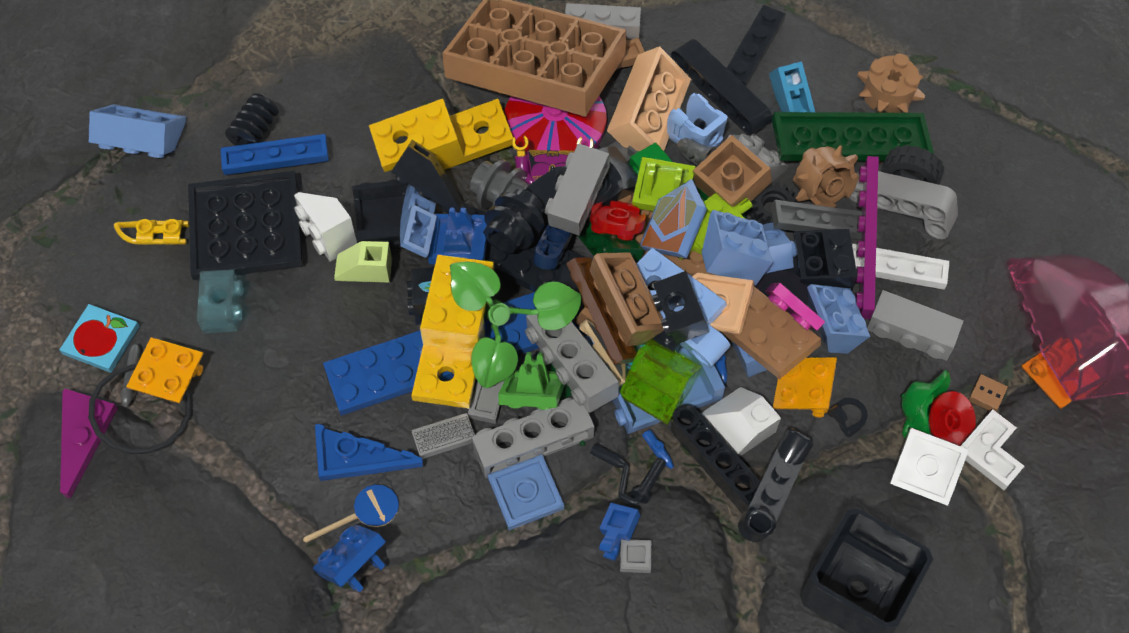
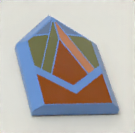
(675, 221)

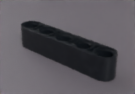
(722, 87)
(717, 452)

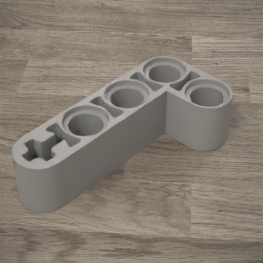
(917, 199)

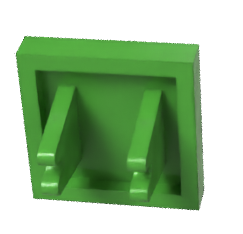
(531, 386)

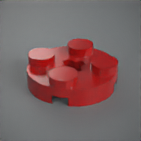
(617, 219)

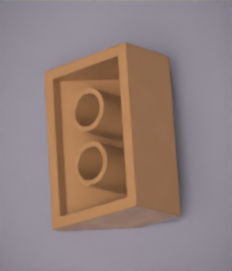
(626, 297)

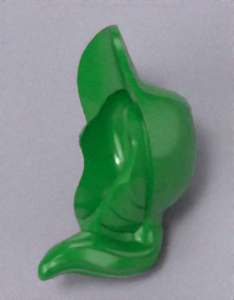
(918, 402)

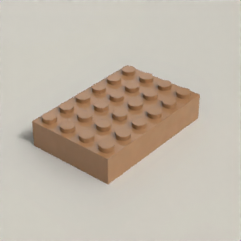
(535, 54)

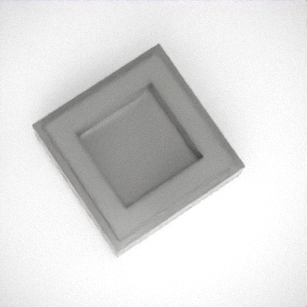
(635, 556)

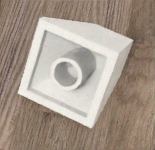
(742, 420)

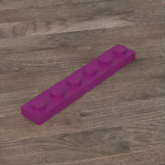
(867, 246)

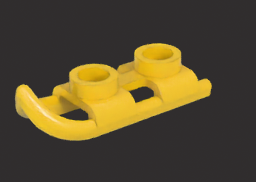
(147, 228)

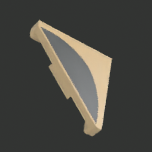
(600, 348)

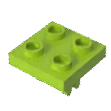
(657, 179)

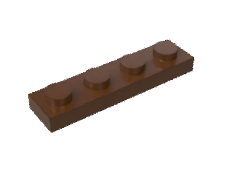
(596, 305)

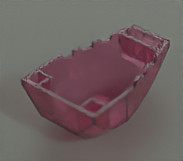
(1081, 320)

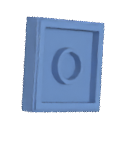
(525, 492)

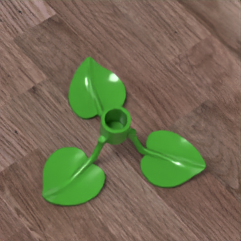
(474, 285)

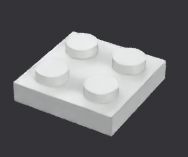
(929, 466)

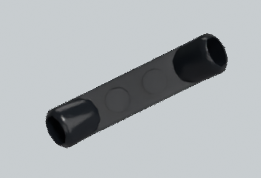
(774, 487)

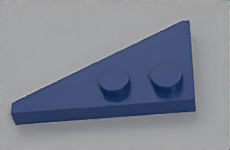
(350, 456)

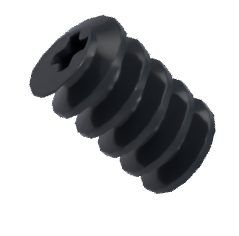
(251, 120)

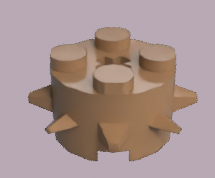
(891, 84)
(825, 176)

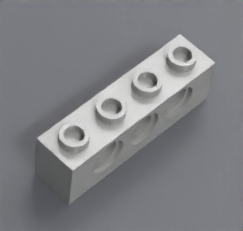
(589, 392)
(550, 439)

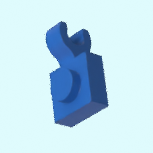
(617, 525)

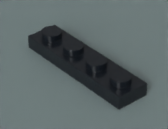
(756, 43)

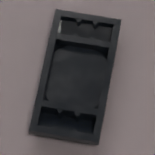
(617, 184)

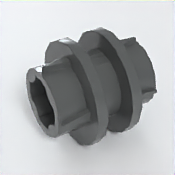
(494, 179)

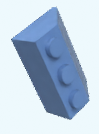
(135, 130)

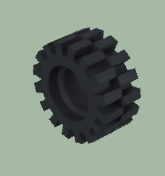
(768, 195)

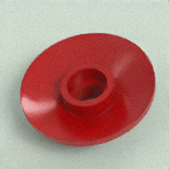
(952, 418)

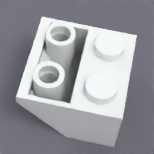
(326, 223)

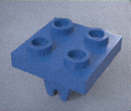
(458, 236)
(349, 555)

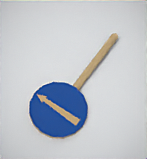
(372, 506)

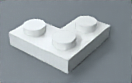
(986, 450)

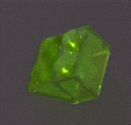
(659, 380)

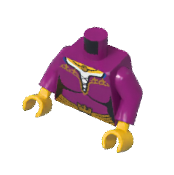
(540, 161)

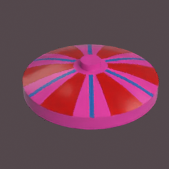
(554, 128)

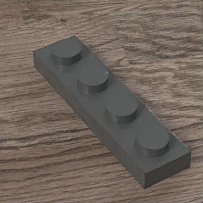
(803, 216)

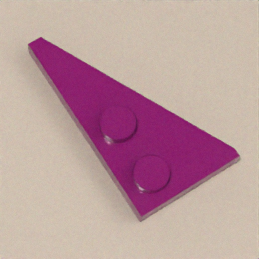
(78, 436)

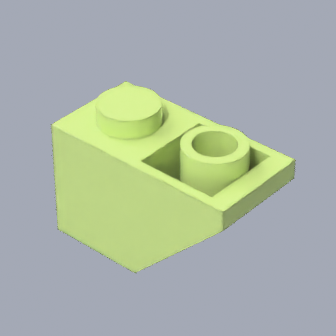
(364, 263)

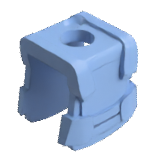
(681, 124)

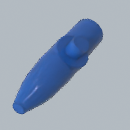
(721, 368)
(657, 447)

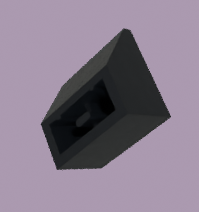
(826, 257)

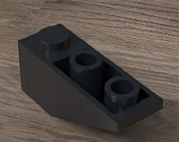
(424, 172)

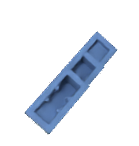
(417, 222)

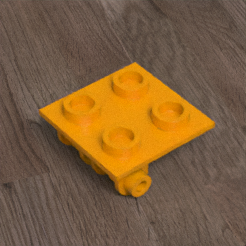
(165, 370)
(807, 386)

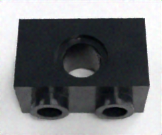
(677, 292)

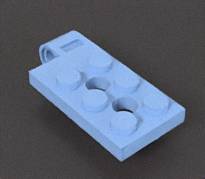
(709, 346)

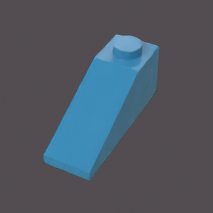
(791, 88)

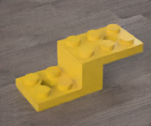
(448, 137)
(447, 341)

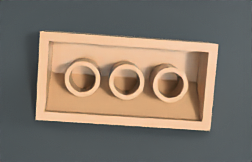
(647, 99)

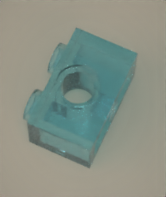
(213, 287)

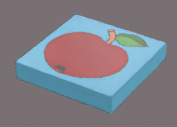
(99, 338)

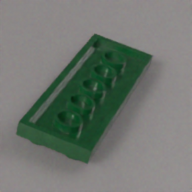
(856, 132)

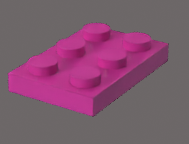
(789, 302)

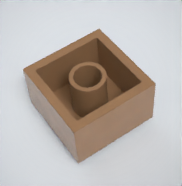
(732, 173)

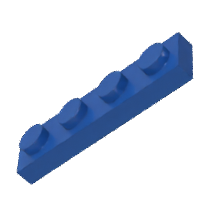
(274, 154)

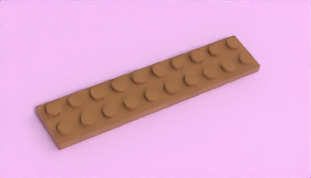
(768, 332)

